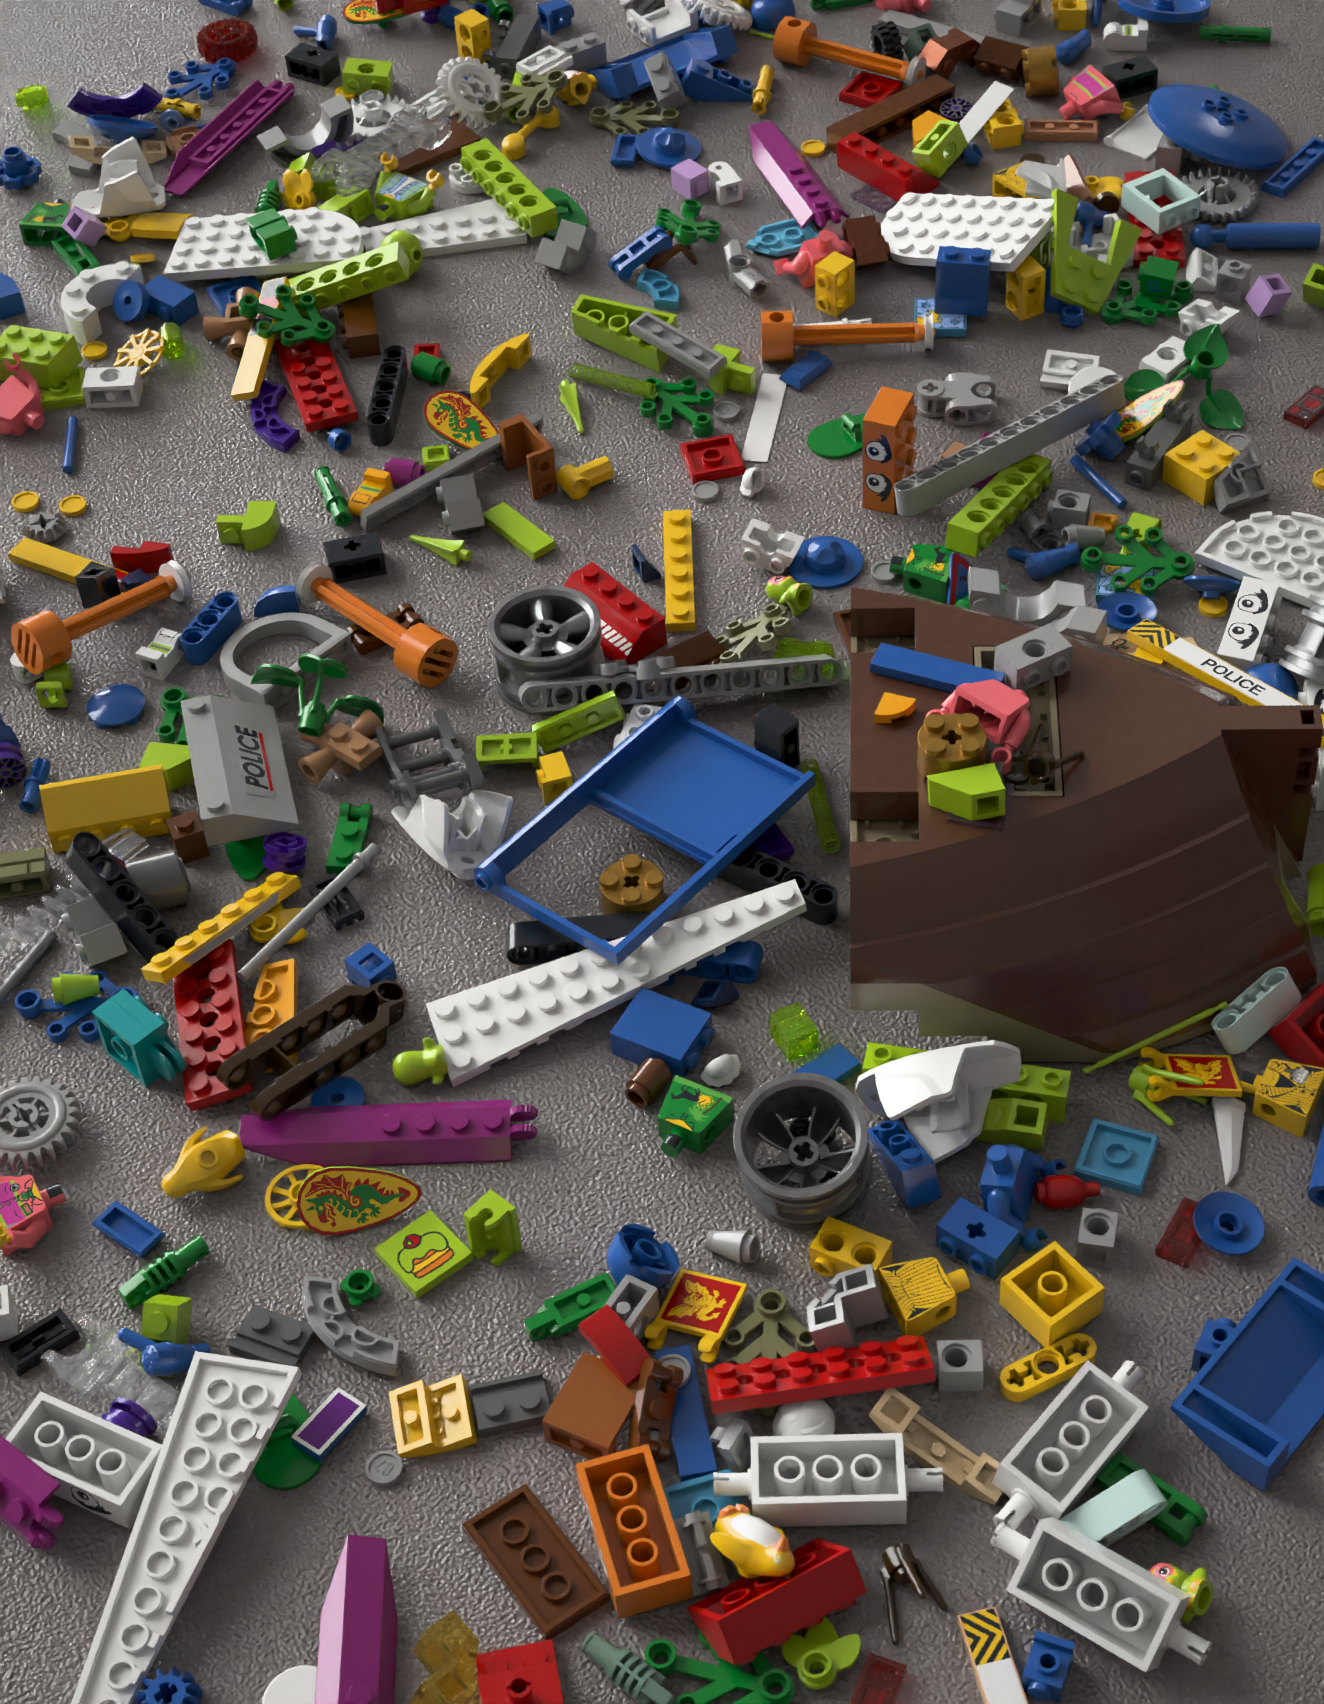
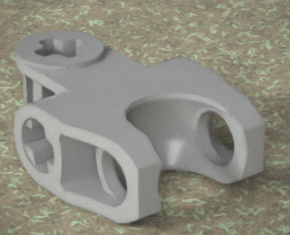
(958, 399)

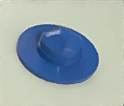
(667, 146)
(826, 562)

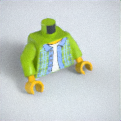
(401, 195)

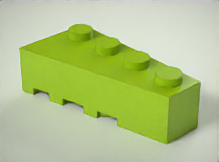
(608, 326)

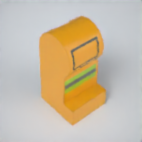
(374, 487)

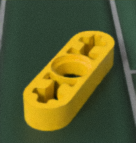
(1040, 1381)

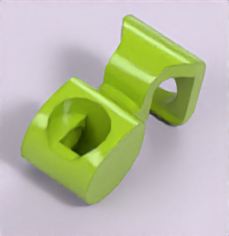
(56, 681)

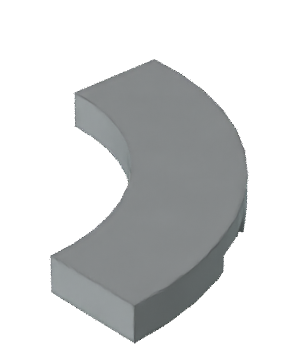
(78, 165)
(336, 1330)

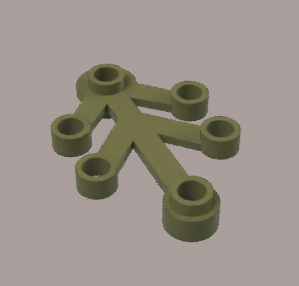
(527, 94)
(631, 117)
(756, 629)
(769, 1343)

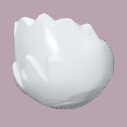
(804, 1418)

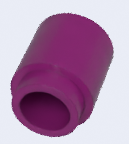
(403, 471)

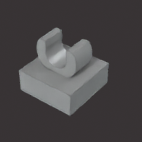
(734, 1444)

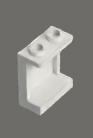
(663, 23)

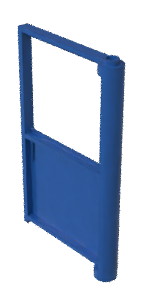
(679, 787)

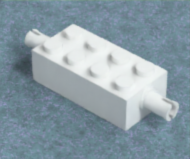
(1069, 1444)
(828, 1480)
(1099, 1594)

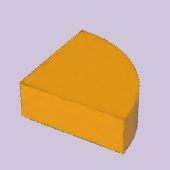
(1102, 520)
(893, 707)

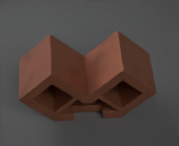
(946, 51)
(865, 239)

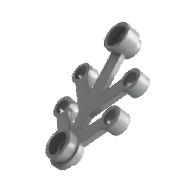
(644, 669)

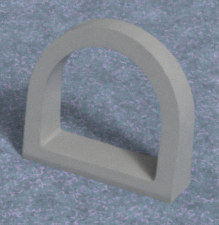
(333, 643)

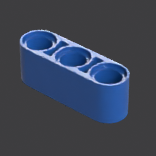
(211, 628)
(738, 963)

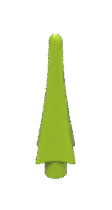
(570, 401)
(451, 550)

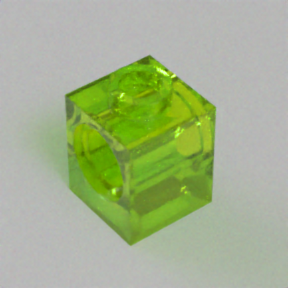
(793, 1031)

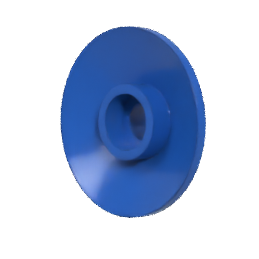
(1212, 585)
(1127, 610)
(1233, 1213)

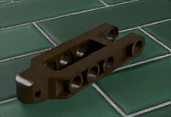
(295, 1082)

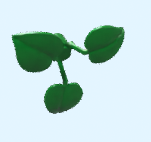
(1206, 352)
(314, 713)

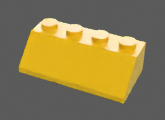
(107, 805)

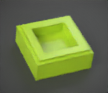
(435, 456)

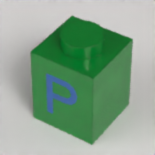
(1157, 276)

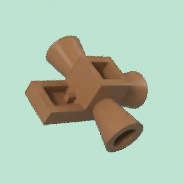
(233, 325)
(342, 748)

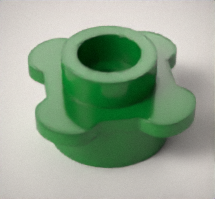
(356, 1280)

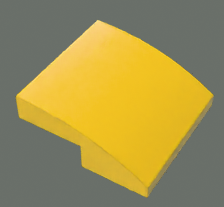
(159, 225)
(432, 1417)

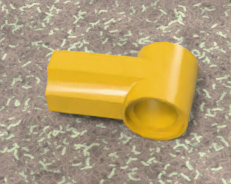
(578, 480)

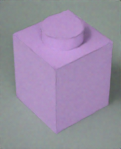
(690, 179)
(84, 226)
(1268, 295)

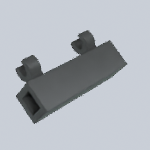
(517, 44)
(1170, 430)

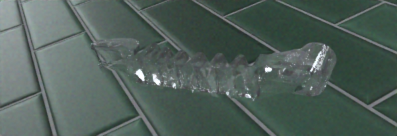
(29, 930)

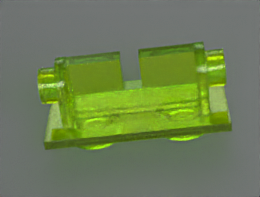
(793, 647)

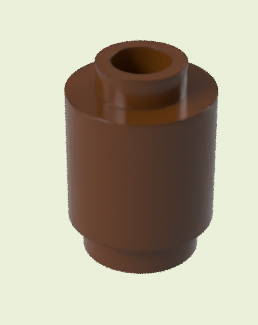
(648, 1082)

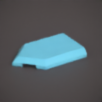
(781, 238)

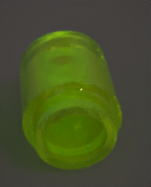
(31, 97)
(173, 341)

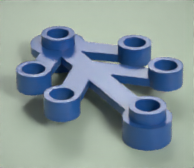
(223, 68)
(31, 1005)

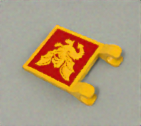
(1215, 1071)
(698, 1307)

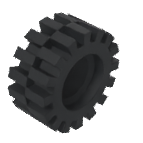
(887, 40)

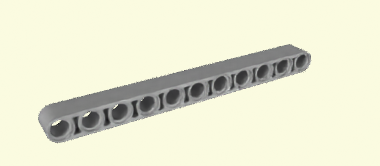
(1009, 445)
(695, 687)

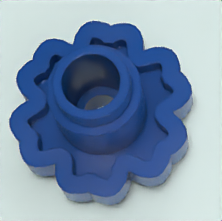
(18, 168)
(1102, 437)

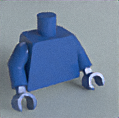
(1009, 1188)

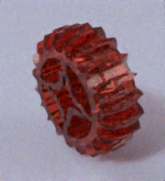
(227, 39)

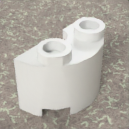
(1202, 314)
(767, 548)

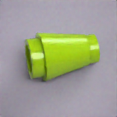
(74, 987)

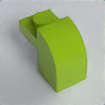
(733, 374)
(254, 528)

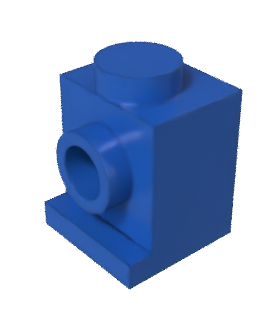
(555, 15)
(377, 968)
(1210, 1340)
(1048, 1667)

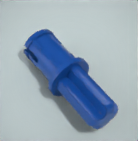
(38, 776)

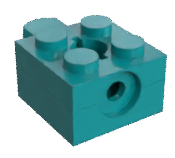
(137, 1038)

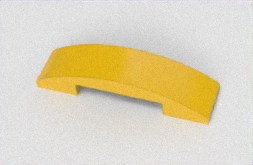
(509, 354)

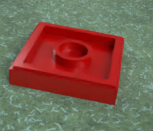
(869, 89)
(712, 458)

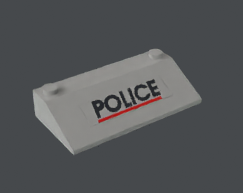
(238, 769)

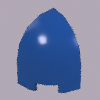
(277, 600)

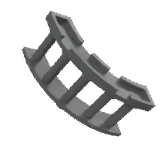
(462, 768)

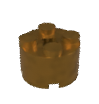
(1040, 71)
(950, 743)
(631, 886)

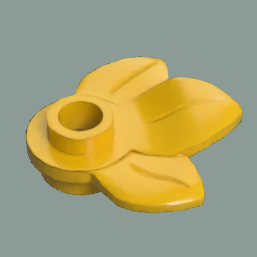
(1103, 184)
(298, 190)
(119, 227)
(272, 922)

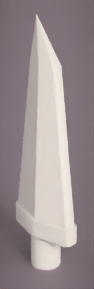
(1229, 1124)

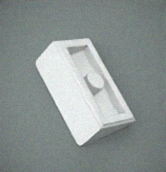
(1202, 271)

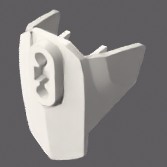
(1042, 179)
(124, 185)
(462, 837)

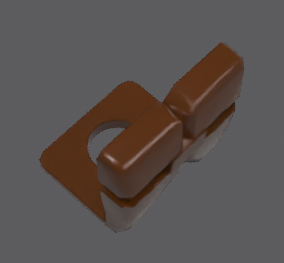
(664, 256)

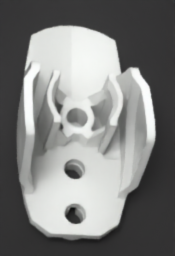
(941, 1091)

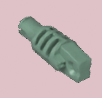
(627, 1671)

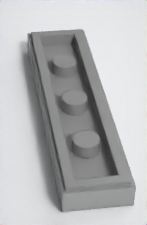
(678, 344)

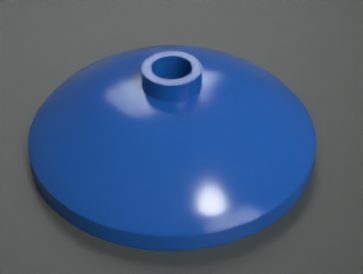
(121, 128)

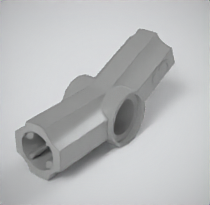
(742, 273)

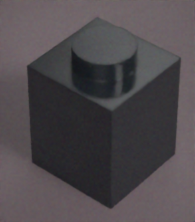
(97, 585)

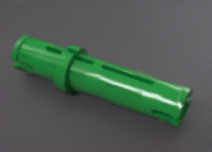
(1234, 33)
(335, 502)

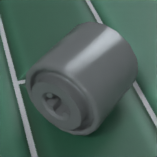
(161, 879)

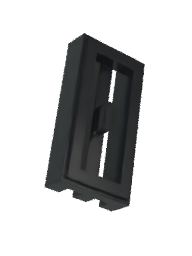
(345, 917)
(54, 1340)

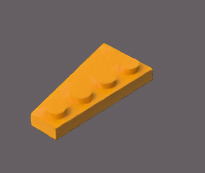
(274, 1000)

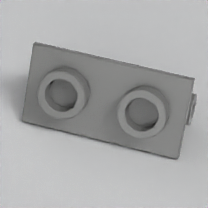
(700, 1554)

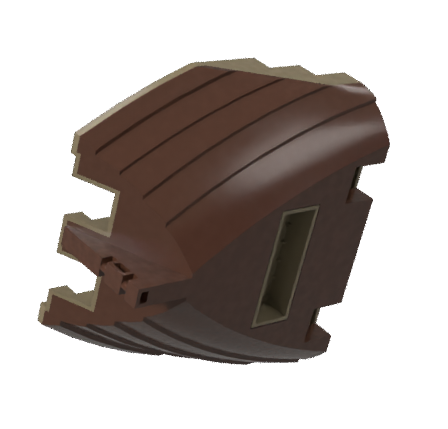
(1116, 887)

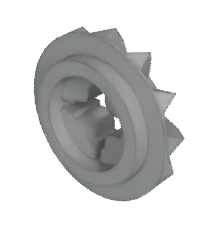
(54, 527)

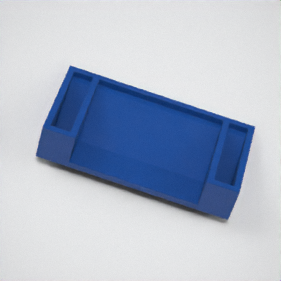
(629, 74)
(1264, 1381)

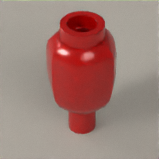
(1064, 1191)

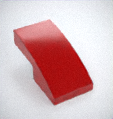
(147, 557)
(616, 1343)

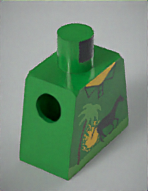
(44, 223)
(925, 571)
(692, 1117)

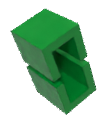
(272, 234)

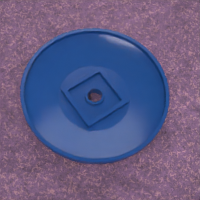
(1218, 126)

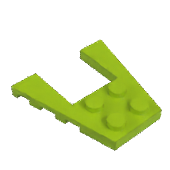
(1077, 276)

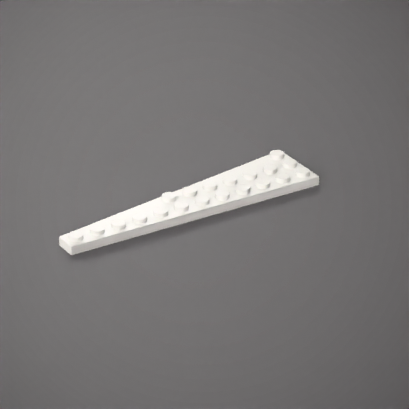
(448, 231)
(532, 1004)
(200, 1472)

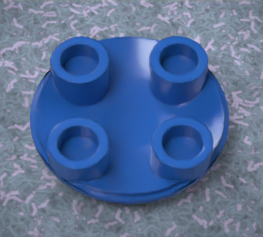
(116, 706)

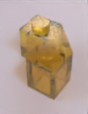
(449, 1654)

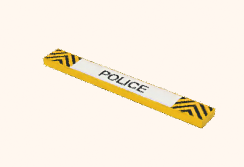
(1207, 666)

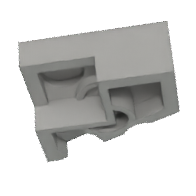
(1241, 480)

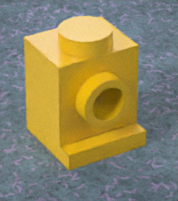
(553, 776)

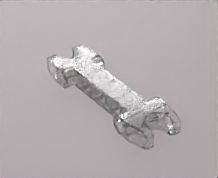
(359, 164)
(107, 1369)

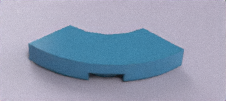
(659, 286)

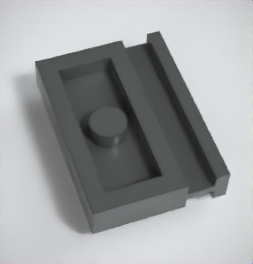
(272, 1338)
(510, 1403)

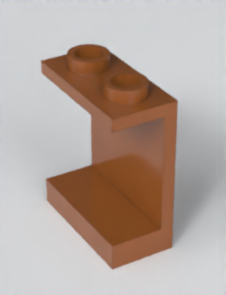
(525, 445)
(589, 1409)

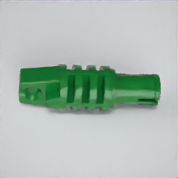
(269, 197)
(164, 1271)

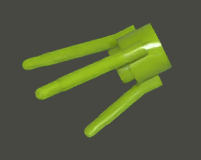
(1139, 1084)

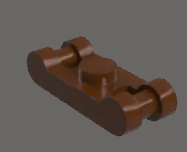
(367, 642)
(654, 1408)

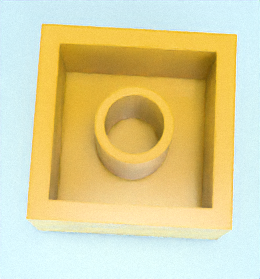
(1196, 465)
(1051, 1295)

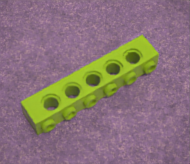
(509, 188)
(352, 277)
(998, 505)
(1034, 1083)

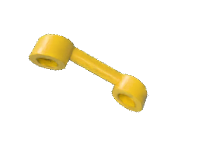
(514, 144)

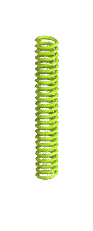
(640, 387)
(822, 809)

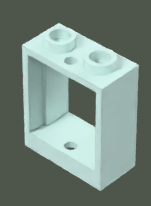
(1139, 193)

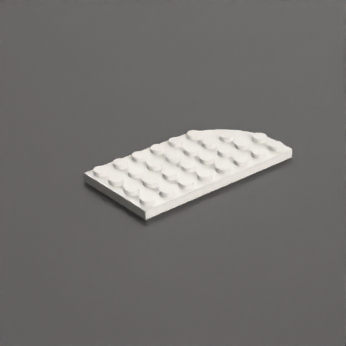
(999, 224)
(225, 249)
(1272, 550)

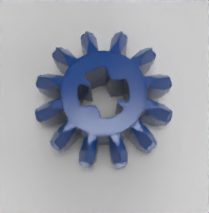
(170, 1687)

